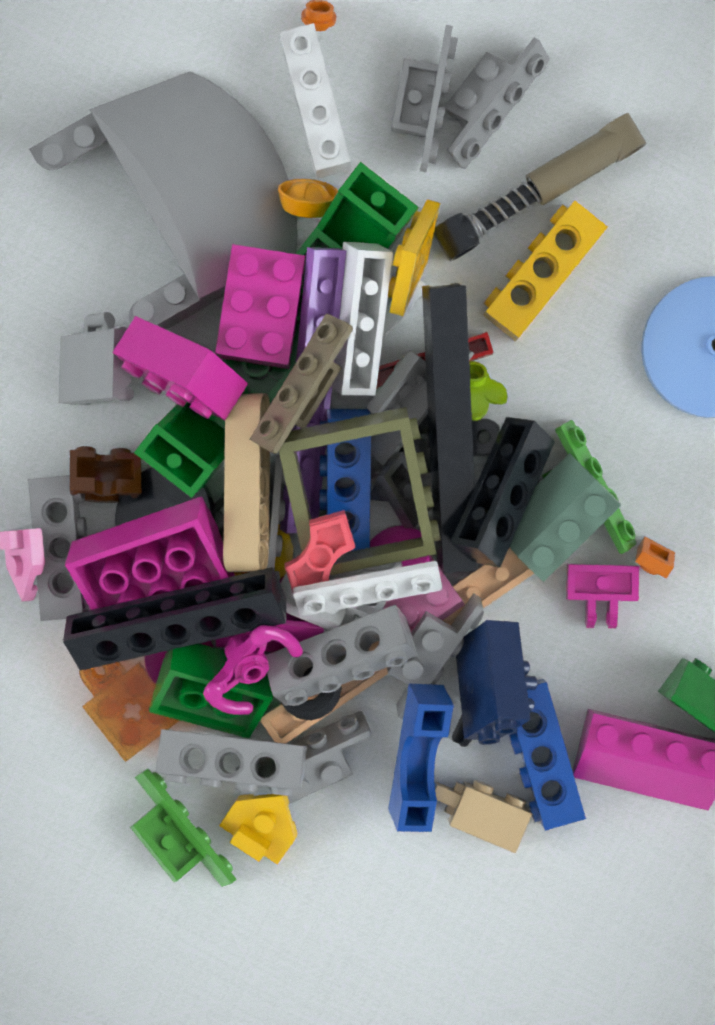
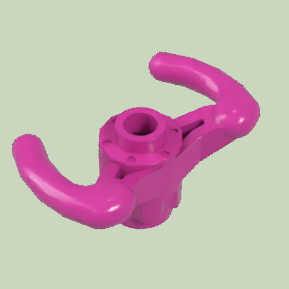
(246, 665)

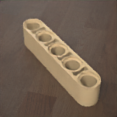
(246, 488)

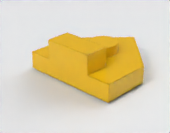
(261, 826)

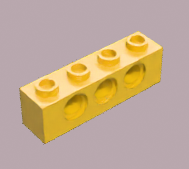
(584, 232)

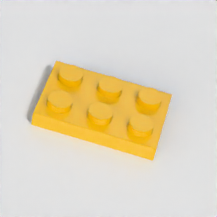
(412, 257)

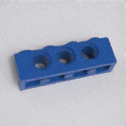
(354, 466)
(565, 805)

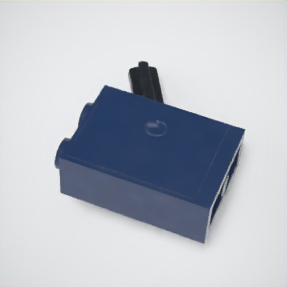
(492, 684)

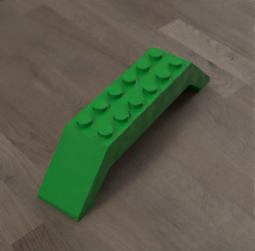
(191, 447)

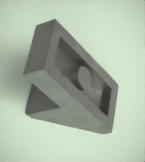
(395, 487)

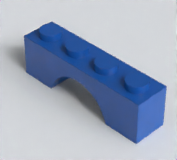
(413, 787)

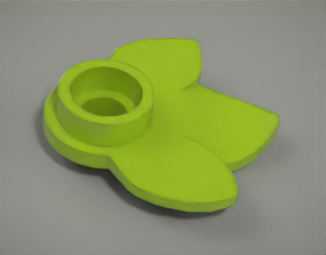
(484, 391)

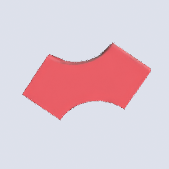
(328, 541)

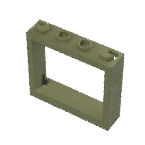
(353, 429)

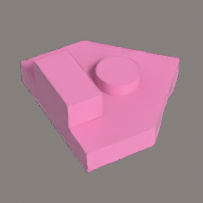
(24, 559)

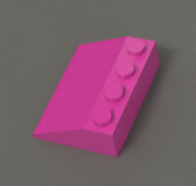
(149, 556)

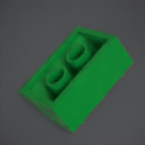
(181, 689)
(692, 691)

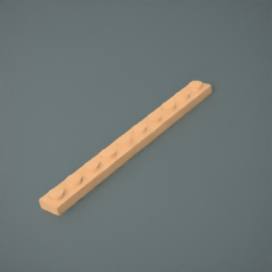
(486, 582)

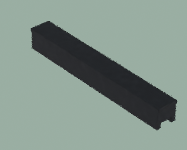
(449, 415)

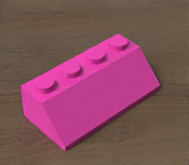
(646, 759)

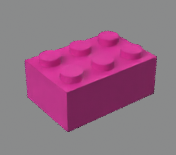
(260, 306)
(179, 368)

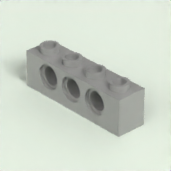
(44, 494)
(323, 650)
(177, 745)

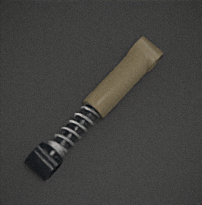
(609, 145)

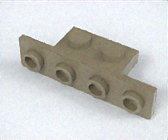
(304, 385)

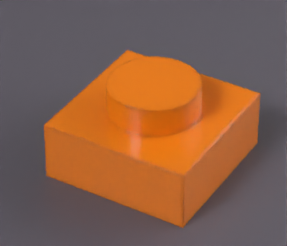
(655, 558)

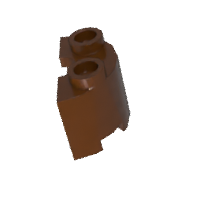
(104, 476)

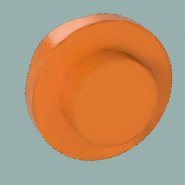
(319, 13)

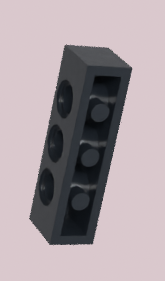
(503, 491)

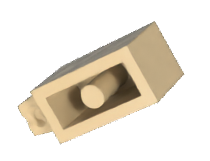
(485, 814)

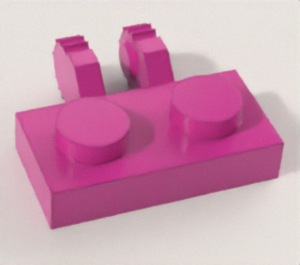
(602, 583)

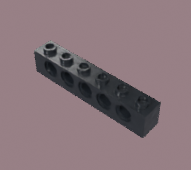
(175, 619)

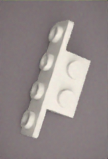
(367, 587)

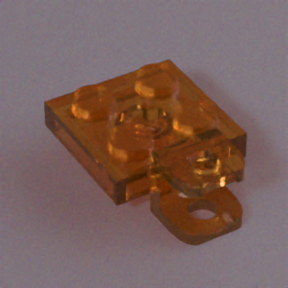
(108, 707)

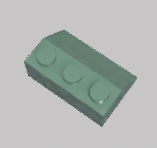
(561, 517)

